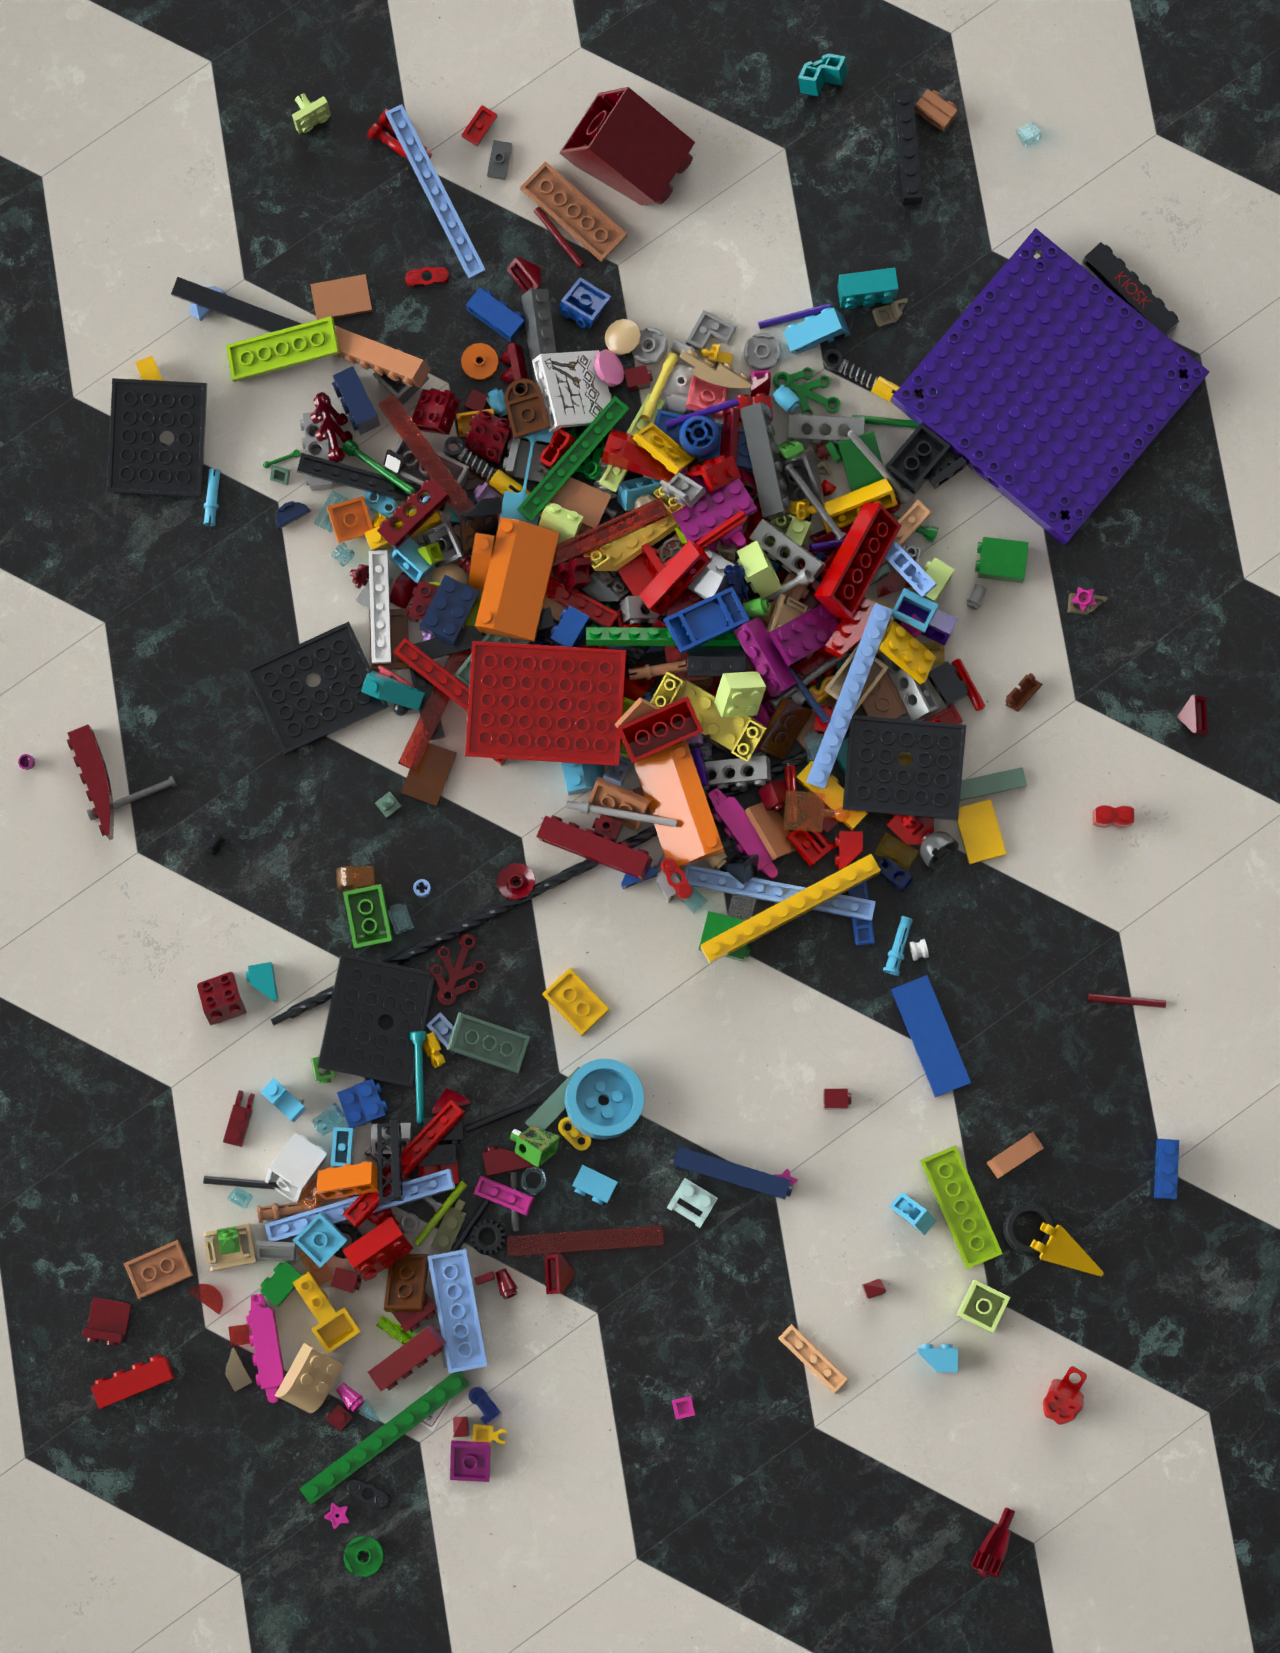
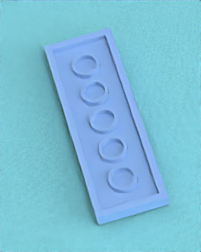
(457, 1311)

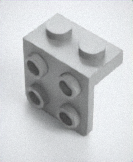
(516, 462)

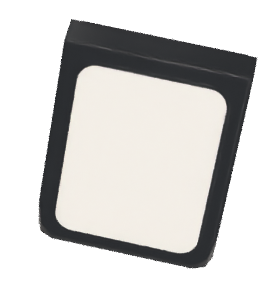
(394, 461)

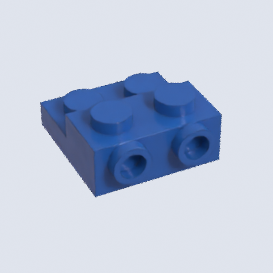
(584, 303)
(362, 1103)

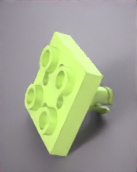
(310, 113)

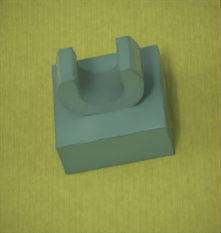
(388, 805)

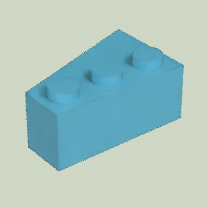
(815, 330)

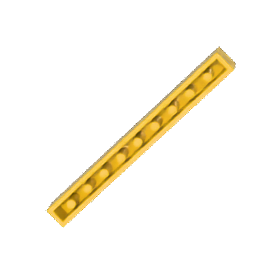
(790, 909)

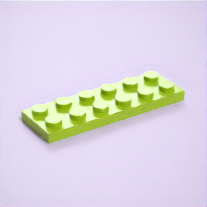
(282, 349)
(961, 1207)

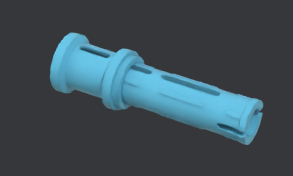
(896, 954)

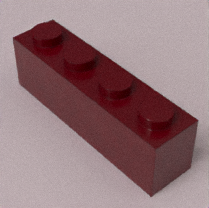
(407, 1357)

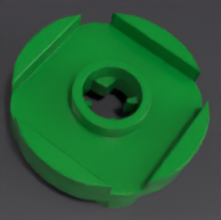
(358, 1566)

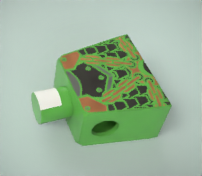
(535, 1144)

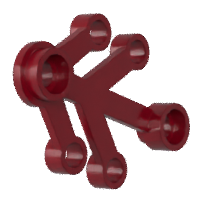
(323, 404)
(455, 973)

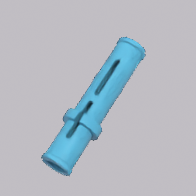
(211, 497)

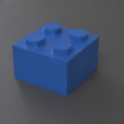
(571, 628)

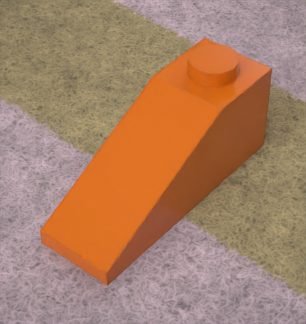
(480, 560)

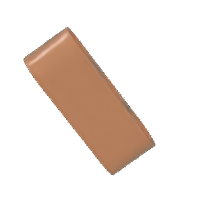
(1015, 1155)

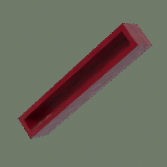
(595, 848)

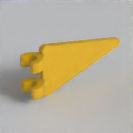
(1064, 1251)

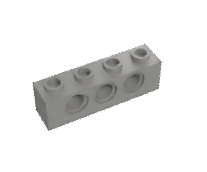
(796, 421)
(310, 443)
(766, 530)
(908, 693)
(761, 773)

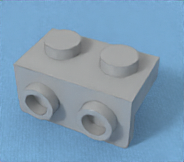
(683, 490)

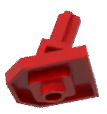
(911, 829)

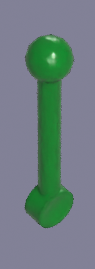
(296, 453)

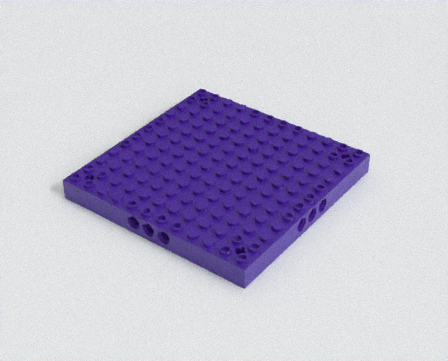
(1050, 386)

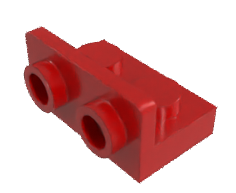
(808, 665)

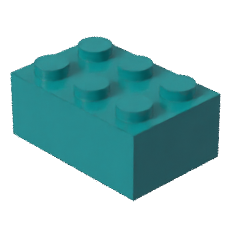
(867, 288)

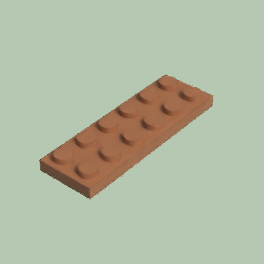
(573, 211)

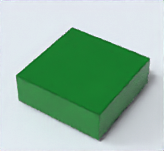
(834, 452)

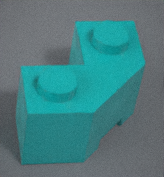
(829, 69)

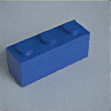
(495, 314)
(1166, 1169)

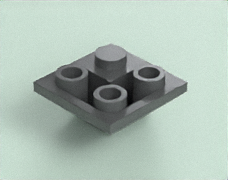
(606, 586)

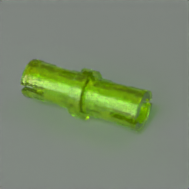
(393, 1330)

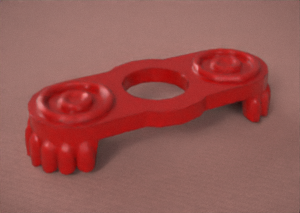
(439, 274)
(683, 888)

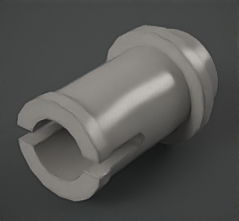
(678, 347)
(976, 597)

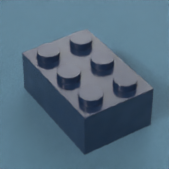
(355, 401)
(449, 610)

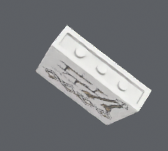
(570, 388)

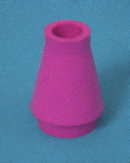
(350, 1397)

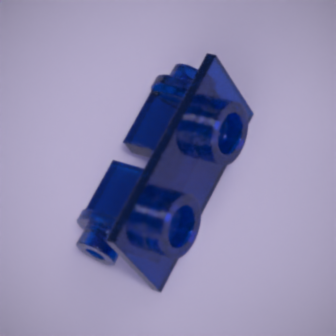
(735, 575)

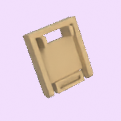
(785, 611)
(232, 1259)

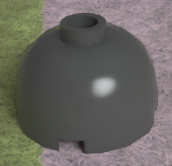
(937, 848)

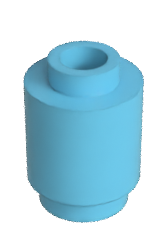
(786, 399)
(496, 402)

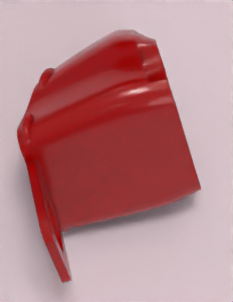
(1064, 1398)

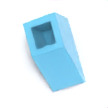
(940, 1359)

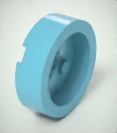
(608, 1079)

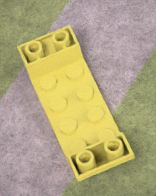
(620, 552)
(735, 733)

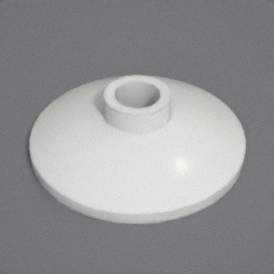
(679, 372)

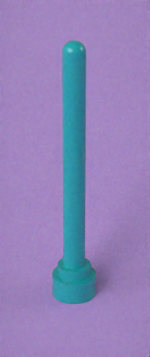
(418, 1039)

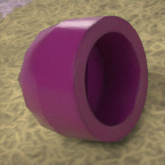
(24, 763)

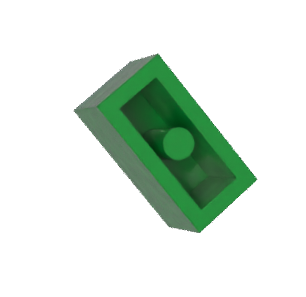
(280, 1284)

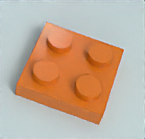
(350, 519)

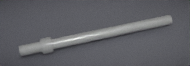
(586, 807)

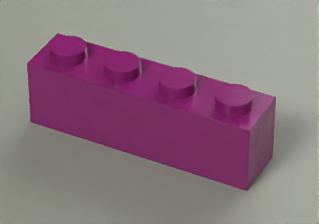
(765, 656)

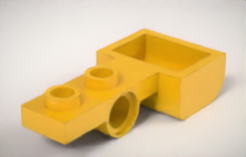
(333, 1326)

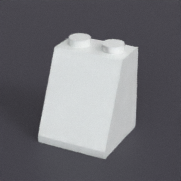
(296, 1166)

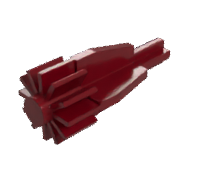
(994, 1547)

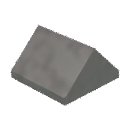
(447, 541)

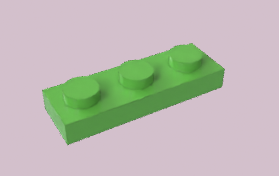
(790, 449)

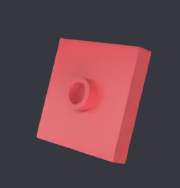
(704, 395)

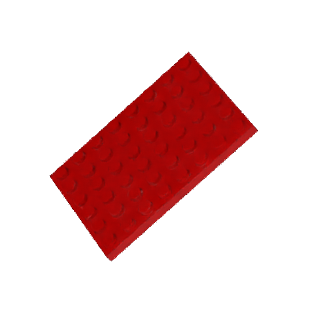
(545, 703)

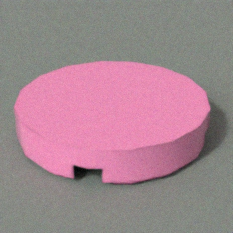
(609, 368)

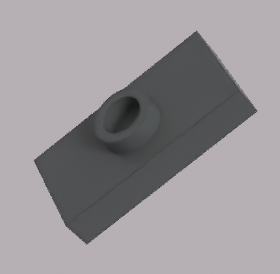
(499, 160)

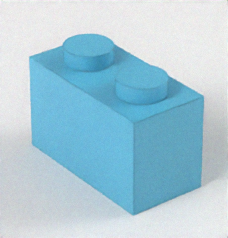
(410, 561)
(342, 1146)
(594, 1184)

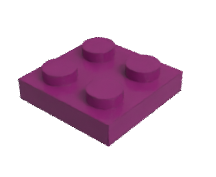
(470, 1461)

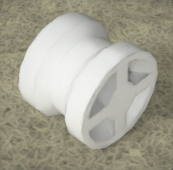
(918, 949)

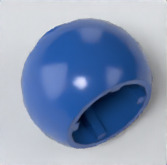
(699, 423)

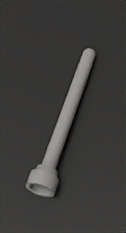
(902, 493)
(804, 578)

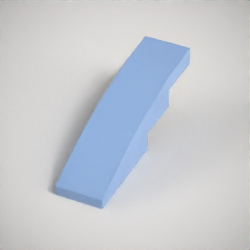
(909, 569)

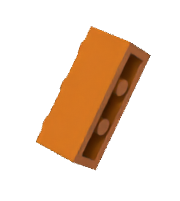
(347, 1180)

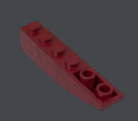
(95, 775)

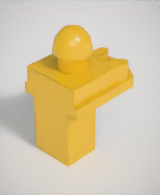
(717, 356)
(802, 509)

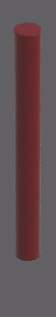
(558, 236)
(1127, 1000)

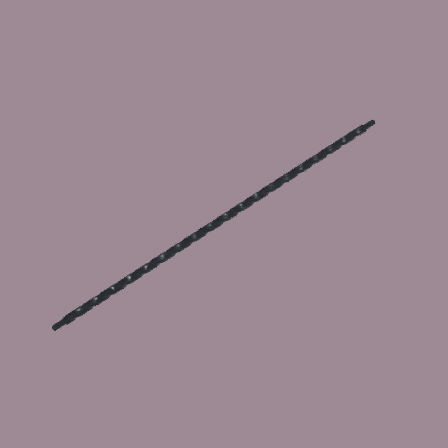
(509, 904)

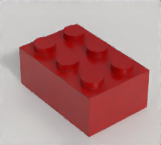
(378, 1249)

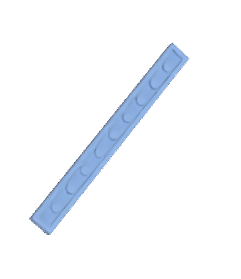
(435, 191)
(849, 696)
(775, 892)
(412, 1191)

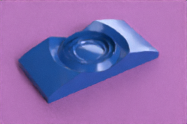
(706, 620)

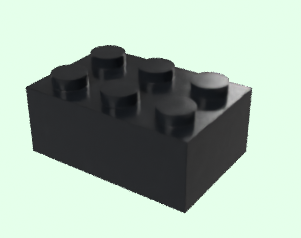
(918, 458)

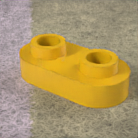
(573, 1135)

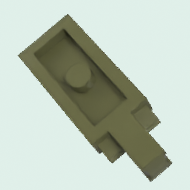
(450, 1227)

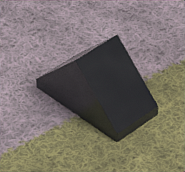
(742, 867)

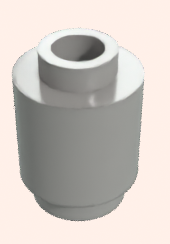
(677, 403)

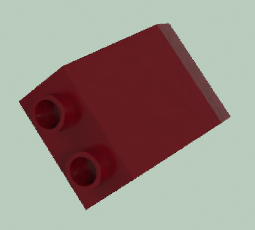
(629, 146)

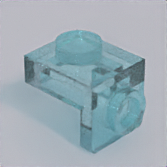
(329, 1119)

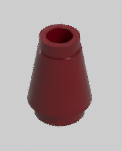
(506, 1285)

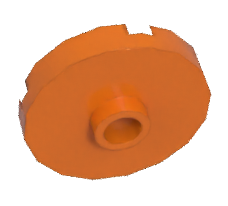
(483, 370)

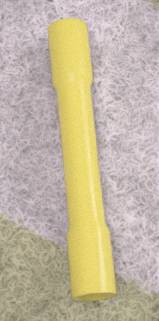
(651, 404)

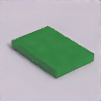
(857, 467)

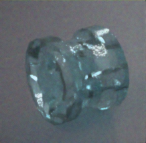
(343, 554)

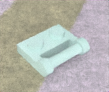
(694, 1196)

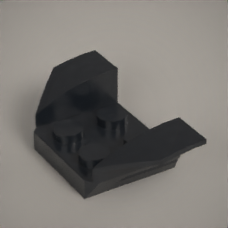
(479, 519)

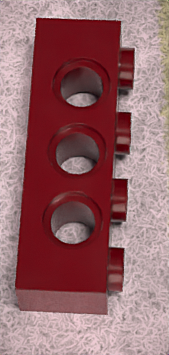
(412, 524)

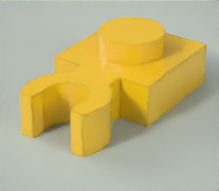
(432, 1046)
(485, 1433)

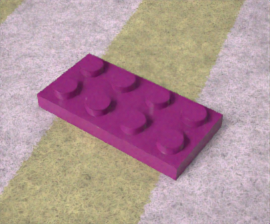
(714, 510)
(804, 634)

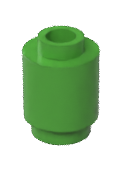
(756, 608)

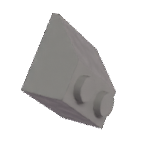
(712, 577)

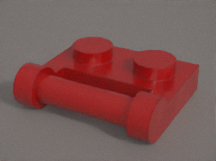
(808, 847)

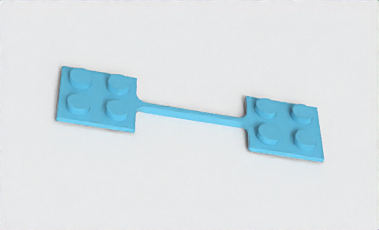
(513, 500)

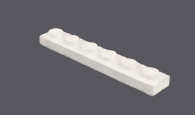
(379, 607)

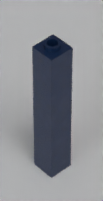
(732, 1173)

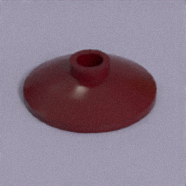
(512, 874)

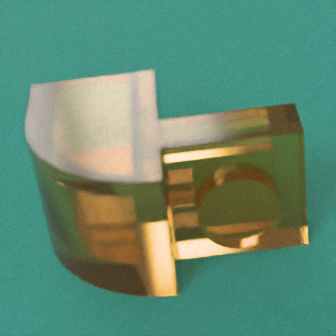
(353, 877)

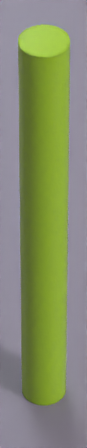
(440, 1213)

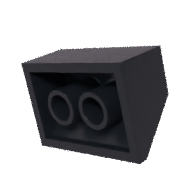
(715, 660)

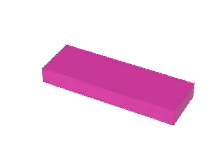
(504, 1195)

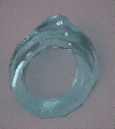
(533, 1191)

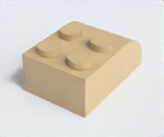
(309, 1379)

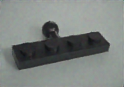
(424, 685)

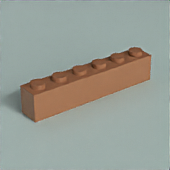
(381, 358)

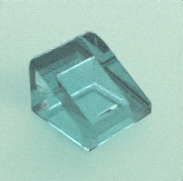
(1029, 133)
(695, 902)
(240, 1197)
(368, 1411)

